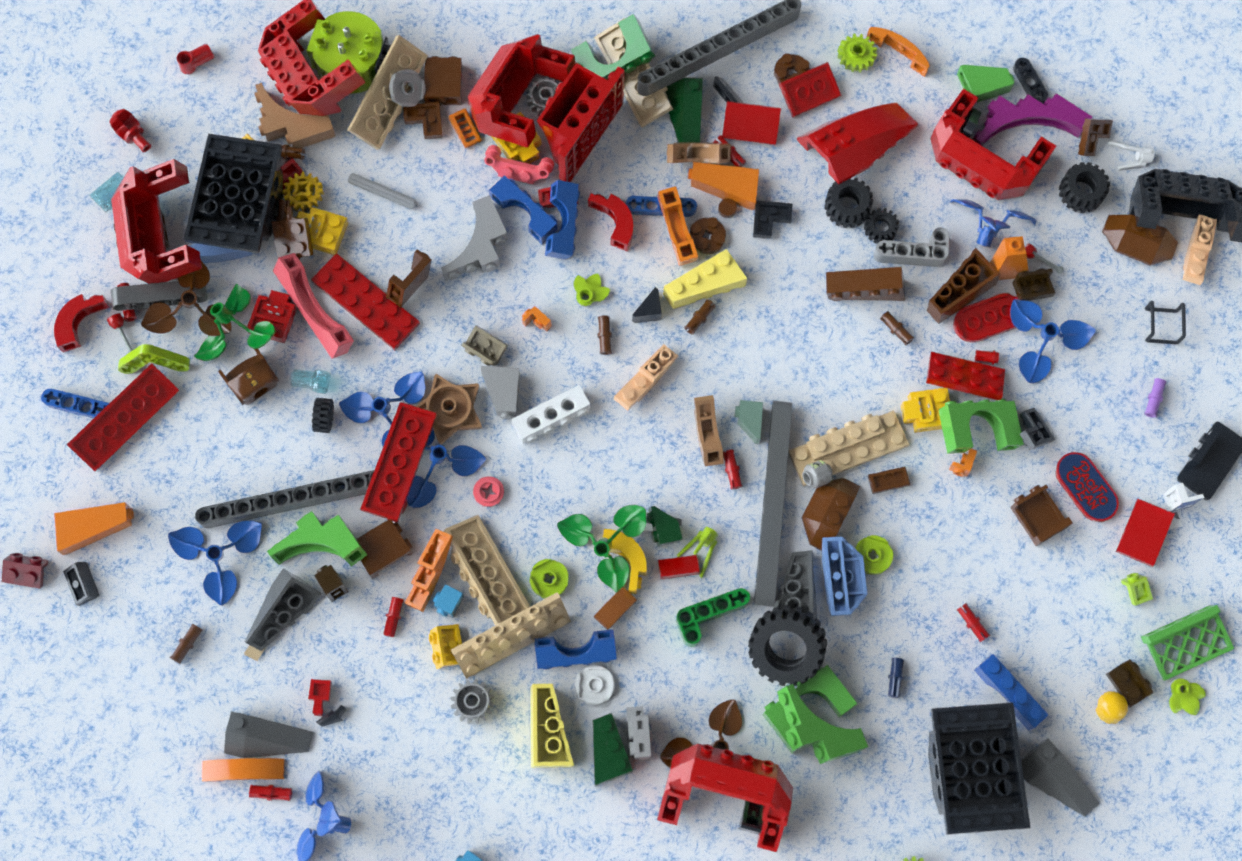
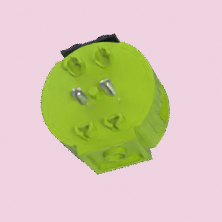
(348, 37)

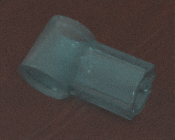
(316, 381)

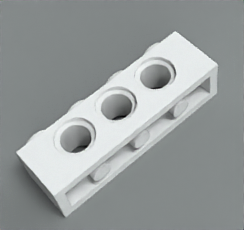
(555, 405)

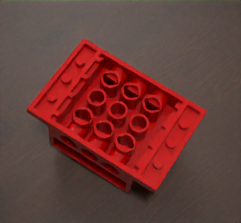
(580, 116)

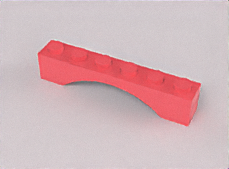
(330, 333)

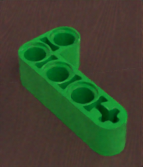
(714, 612)

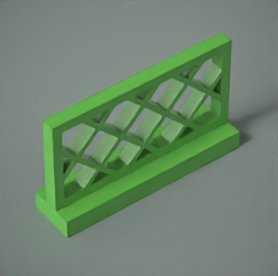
(1186, 624)

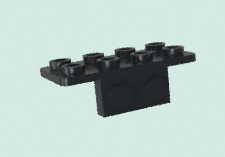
(1211, 460)

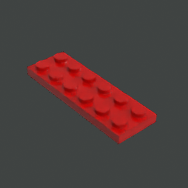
(365, 301)
(123, 417)
(398, 462)

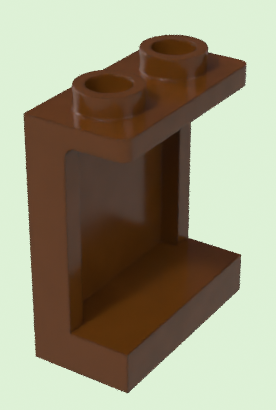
(443, 80)
(400, 291)
(1039, 515)
(383, 547)

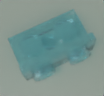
(105, 192)

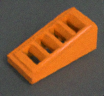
(458, 115)

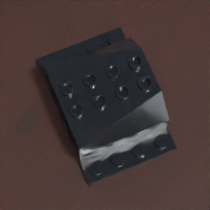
(236, 194)
(977, 769)

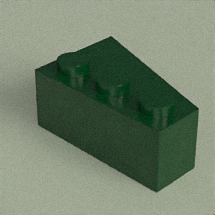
(609, 752)

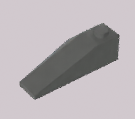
(799, 584)
(284, 603)
(254, 737)
(1052, 773)

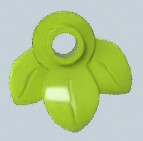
(590, 287)
(1188, 698)

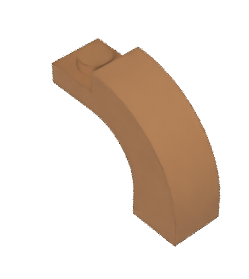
(698, 152)
(707, 431)

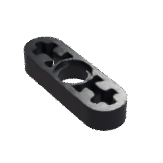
(1030, 73)
(971, 122)

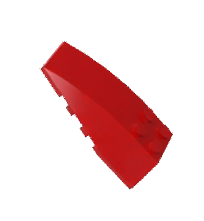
(858, 139)

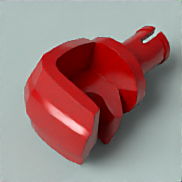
(129, 129)

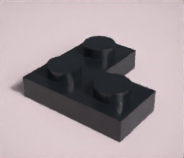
(766, 214)
(1037, 431)

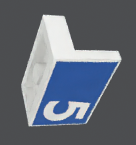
(1177, 498)

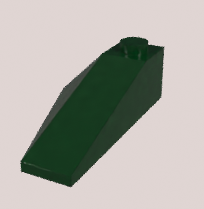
(686, 101)

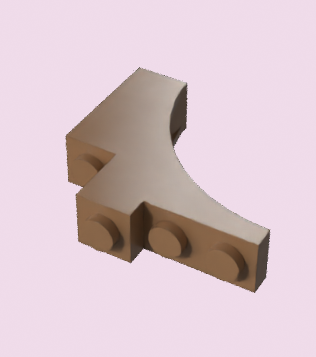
(297, 128)

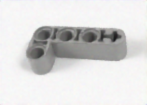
(910, 249)

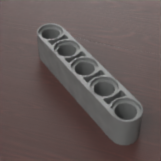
(145, 295)

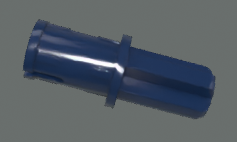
(895, 677)

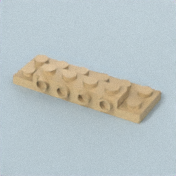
(645, 108)
(378, 111)
(851, 445)
(485, 571)
(511, 635)

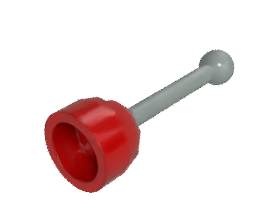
(1031, 252)
(116, 322)

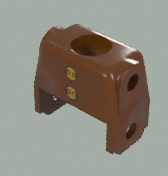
(251, 379)

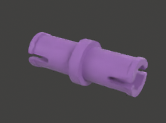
(1155, 397)

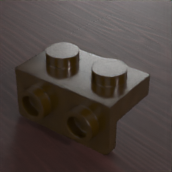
(1034, 285)

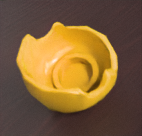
(1112, 707)

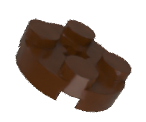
(787, 62)
(711, 226)

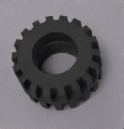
(1091, 176)
(848, 216)

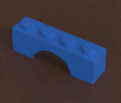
(508, 194)
(565, 197)
(553, 654)
(999, 678)

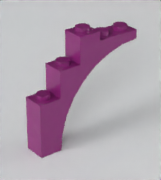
(1053, 113)

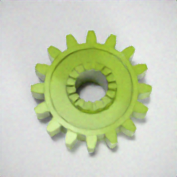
(864, 48)

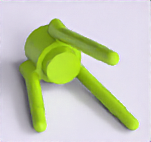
(705, 538)

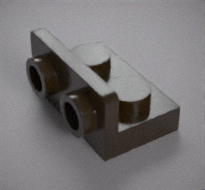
(1130, 682)

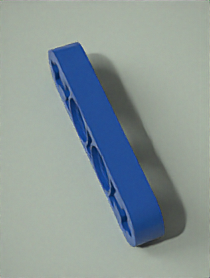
(658, 212)
(77, 407)

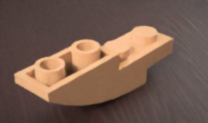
(1198, 249)
(646, 378)

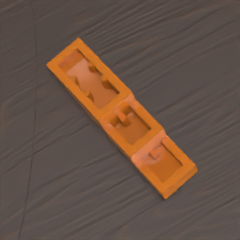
(430, 569)

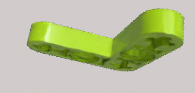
(149, 353)

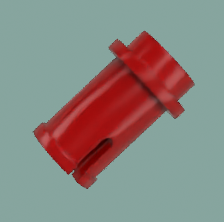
(987, 356)

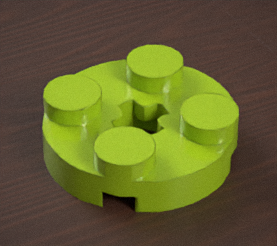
(882, 549)
(554, 569)

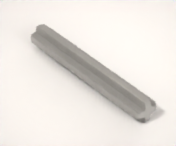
(382, 191)

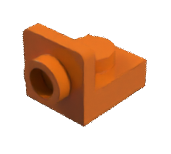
(538, 318)
(967, 460)

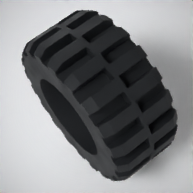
(776, 667)

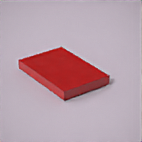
(810, 89)
(751, 122)
(1145, 532)

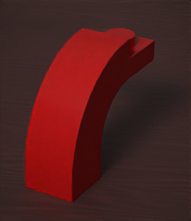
(621, 215)
(70, 317)

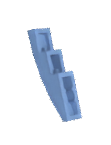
(214, 254)

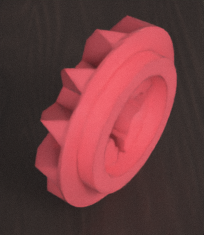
(484, 484)

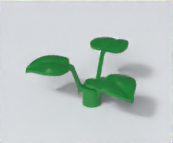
(236, 302)
(614, 570)

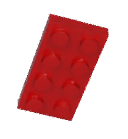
(965, 376)

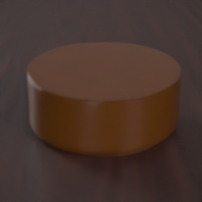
(727, 208)

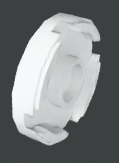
(594, 685)

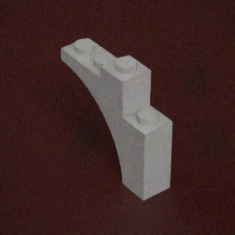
(480, 250)

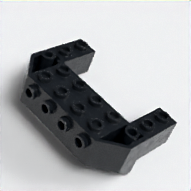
(1187, 196)

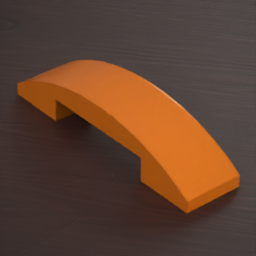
(902, 45)
(243, 769)

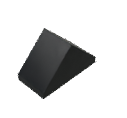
(649, 309)
(751, 818)

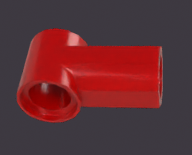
(194, 58)

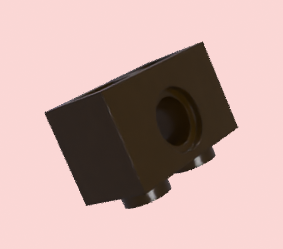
(330, 582)

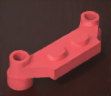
(517, 170)

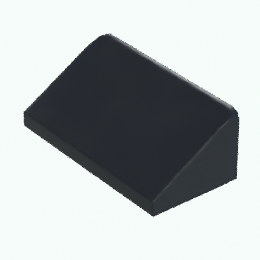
(725, 90)
(81, 583)

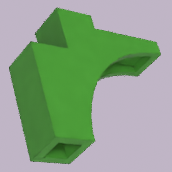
(313, 536)
(809, 730)

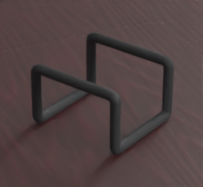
(1150, 307)

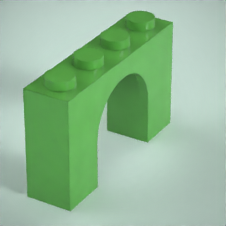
(999, 414)
(823, 684)

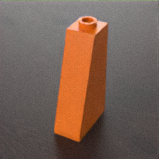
(726, 182)
(1010, 258)
(87, 525)

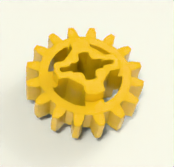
(303, 199)

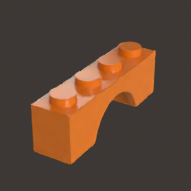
(676, 225)

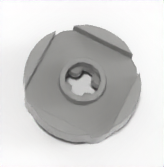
(397, 91)

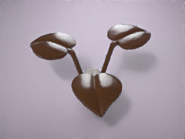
(161, 320)
(723, 718)

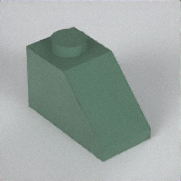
(750, 418)

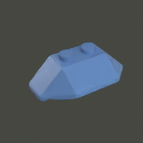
(842, 576)

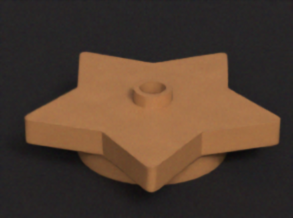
(460, 398)

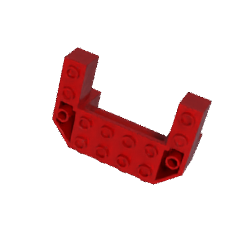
(293, 75)
(505, 83)
(977, 163)
(141, 228)
(732, 776)

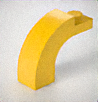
(632, 552)

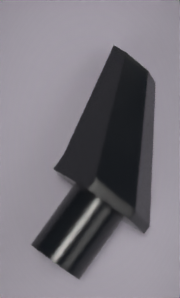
(332, 717)

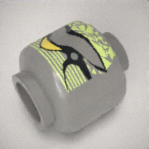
(817, 474)

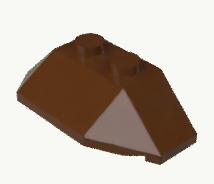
(1139, 243)
(828, 510)

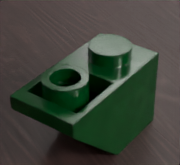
(665, 527)

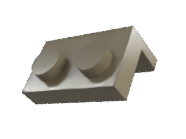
(485, 346)

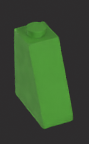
(985, 81)

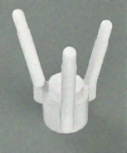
(1144, 155)

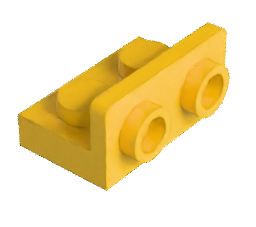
(442, 641)

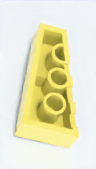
(710, 278)
(548, 736)

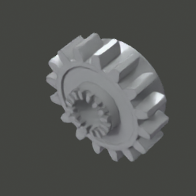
(538, 91)
(472, 712)

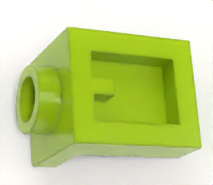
(1137, 588)

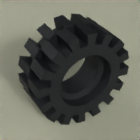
(881, 216)
(322, 415)

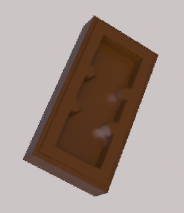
(888, 480)

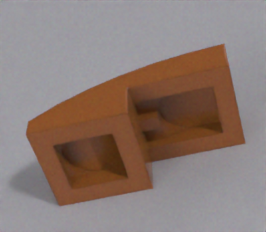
(615, 608)

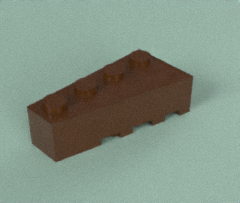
(866, 284)
(965, 285)

